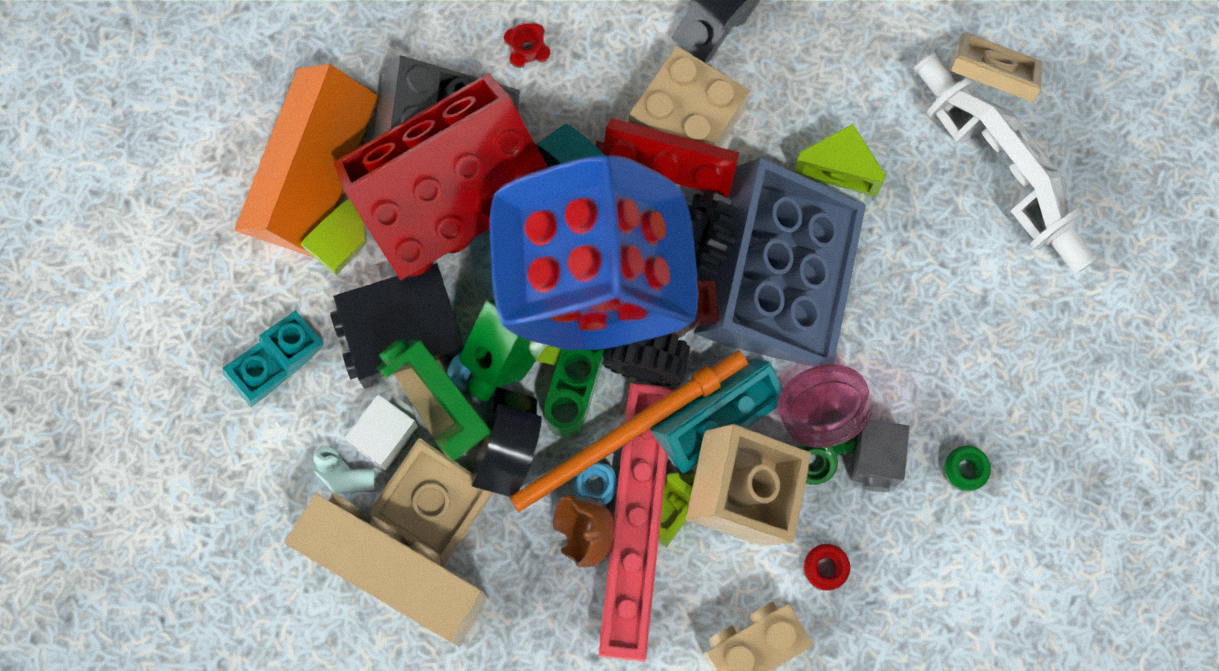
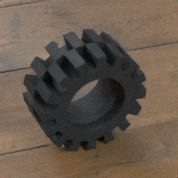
(650, 360)

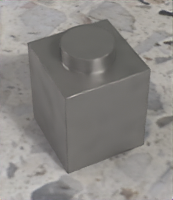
(880, 455)

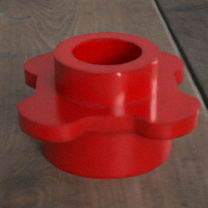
(531, 34)

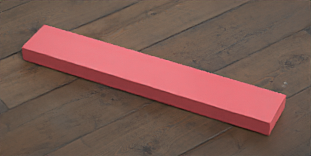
(636, 537)

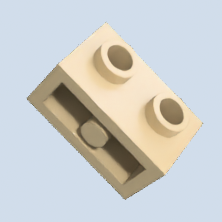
(763, 645)

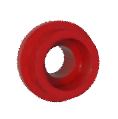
(839, 560)

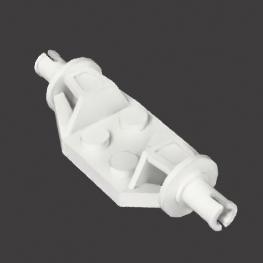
(1030, 163)

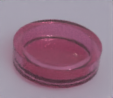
(825, 405)

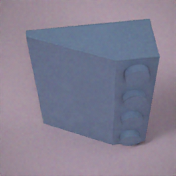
(788, 266)

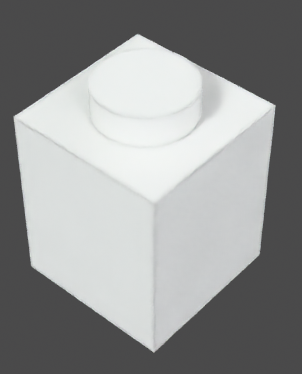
(383, 431)

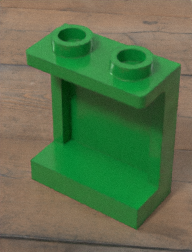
(467, 425)

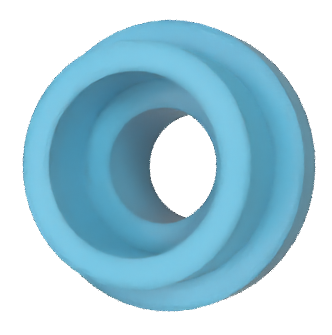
(602, 471)

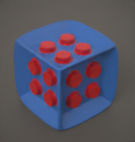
(593, 255)

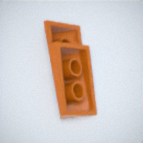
(297, 177)

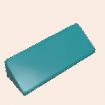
(739, 401)

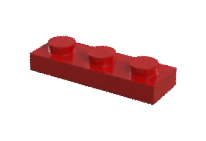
(673, 156)

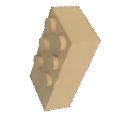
(385, 568)

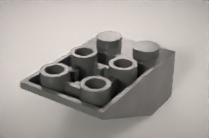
(413, 86)

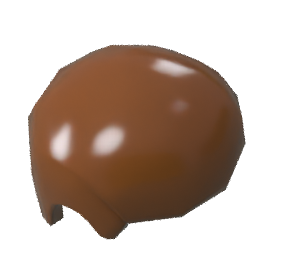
(587, 527)

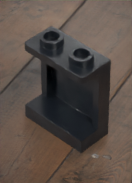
(392, 310)

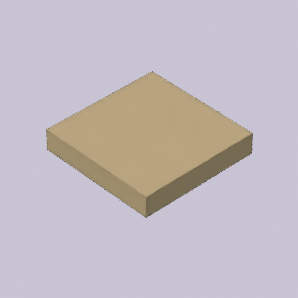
(998, 67)
(430, 500)

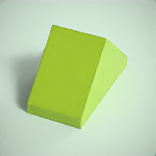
(842, 162)

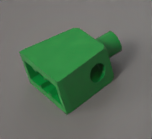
(496, 354)

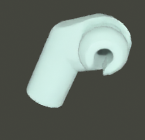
(339, 476)

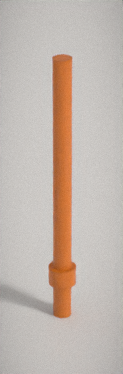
(702, 382)

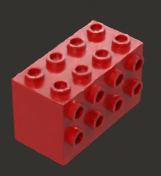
(436, 174)

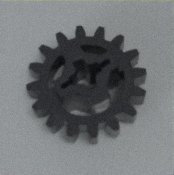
(711, 231)

